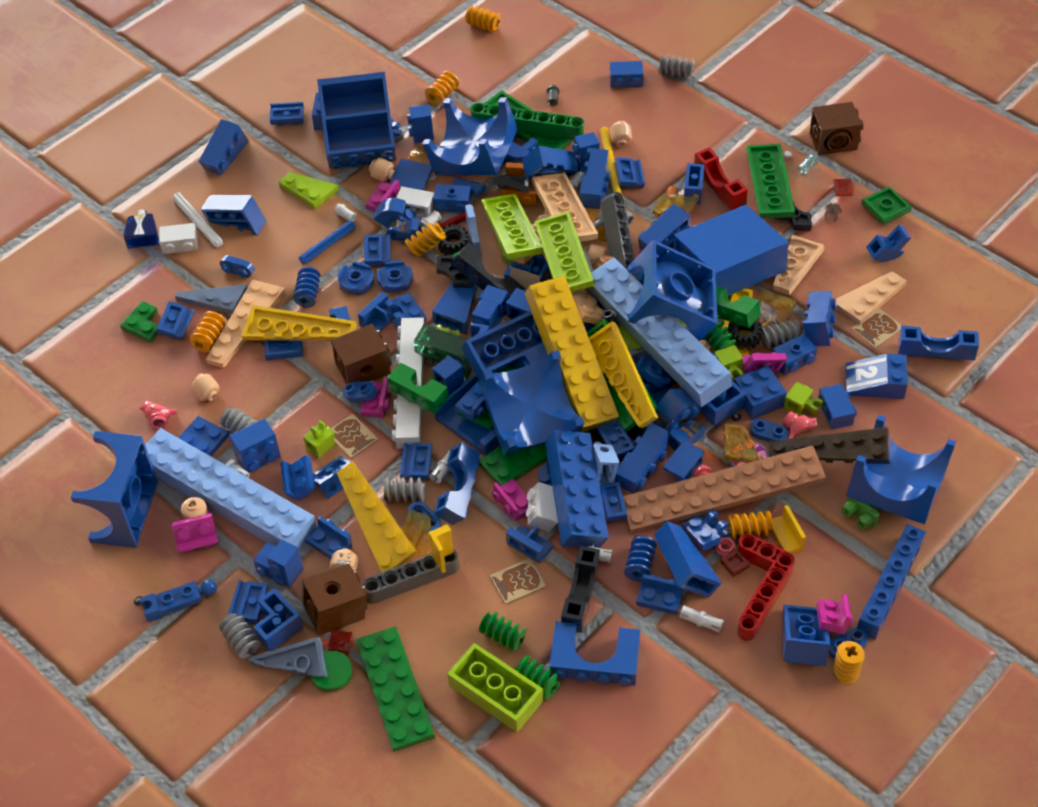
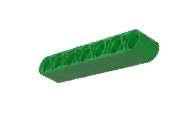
(535, 121)

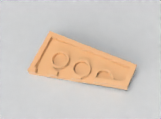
(801, 257)
(868, 298)

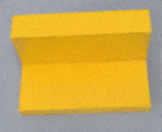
(788, 532)
(441, 545)

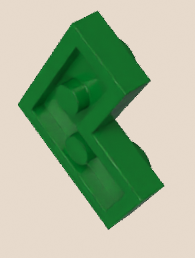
(139, 322)

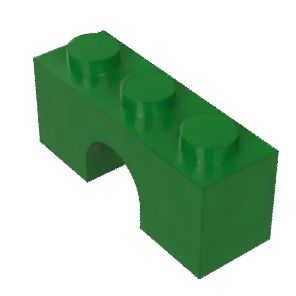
(741, 312)
(429, 396)

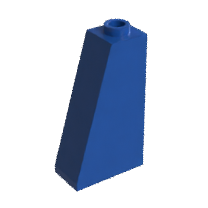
(455, 308)
(686, 561)

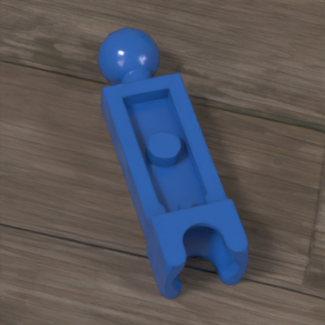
(175, 599)

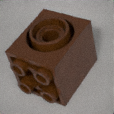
(835, 128)
(361, 355)
(334, 599)

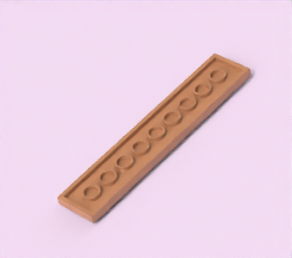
(723, 489)

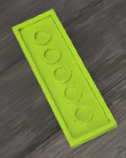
(512, 227)
(564, 251)

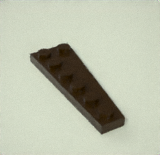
(843, 446)

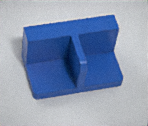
(375, 313)
(684, 461)
(528, 542)

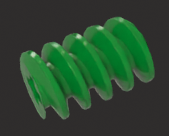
(718, 337)
(501, 631)
(539, 677)

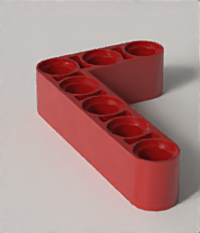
(769, 587)

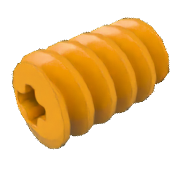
(482, 18)
(441, 88)
(426, 240)
(206, 331)
(750, 524)
(848, 662)

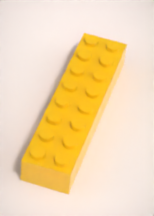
(564, 331)

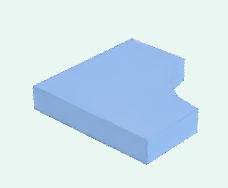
(471, 226)

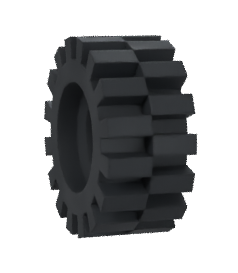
(453, 233)
(746, 340)

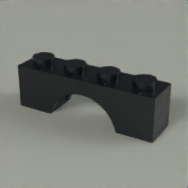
(471, 266)
(583, 582)

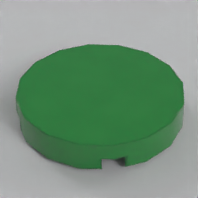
(338, 672)

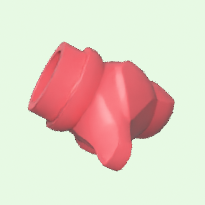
(157, 414)
(798, 424)

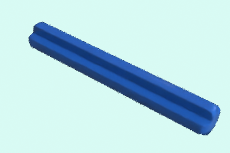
(327, 242)

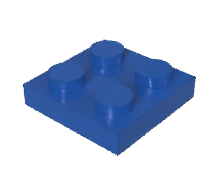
(204, 436)

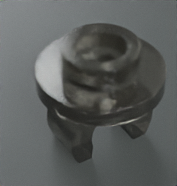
(834, 209)

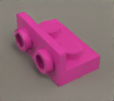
(382, 192)
(757, 361)
(379, 404)
(511, 498)
(195, 533)
(833, 615)

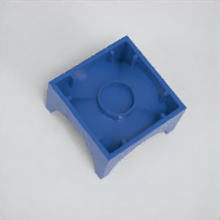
(472, 143)
(675, 288)
(528, 404)
(906, 484)
(125, 493)

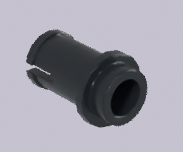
(610, 315)

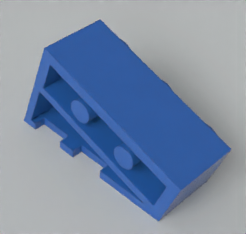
(223, 147)
(820, 318)

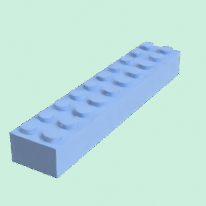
(661, 335)
(228, 491)

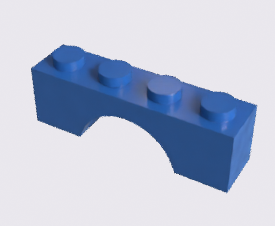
(958, 346)
(463, 463)

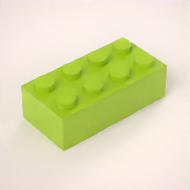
(495, 687)

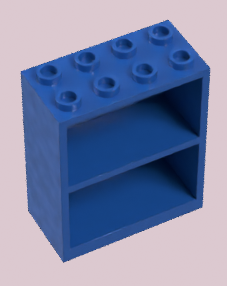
(356, 119)
(737, 246)

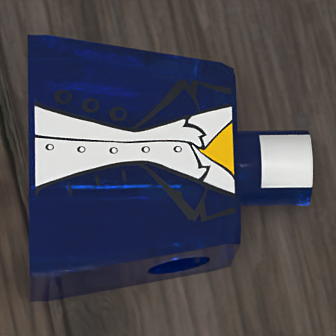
(141, 230)

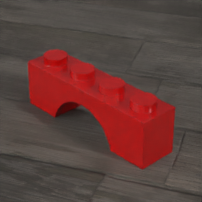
(731, 192)

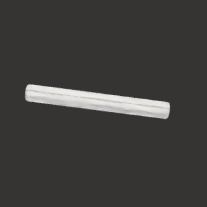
(195, 217)

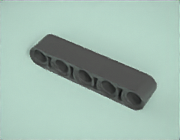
(617, 228)
(401, 577)

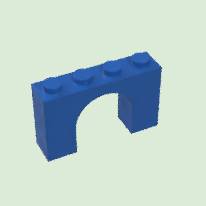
(618, 669)

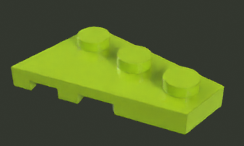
(309, 190)

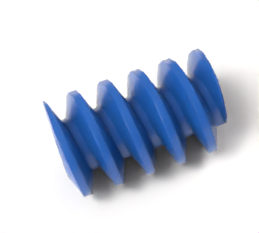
(306, 287)
(640, 558)

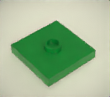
(886, 205)

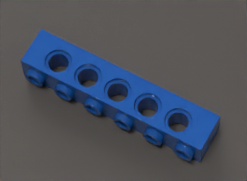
(891, 581)

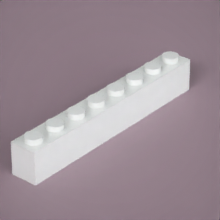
(408, 414)

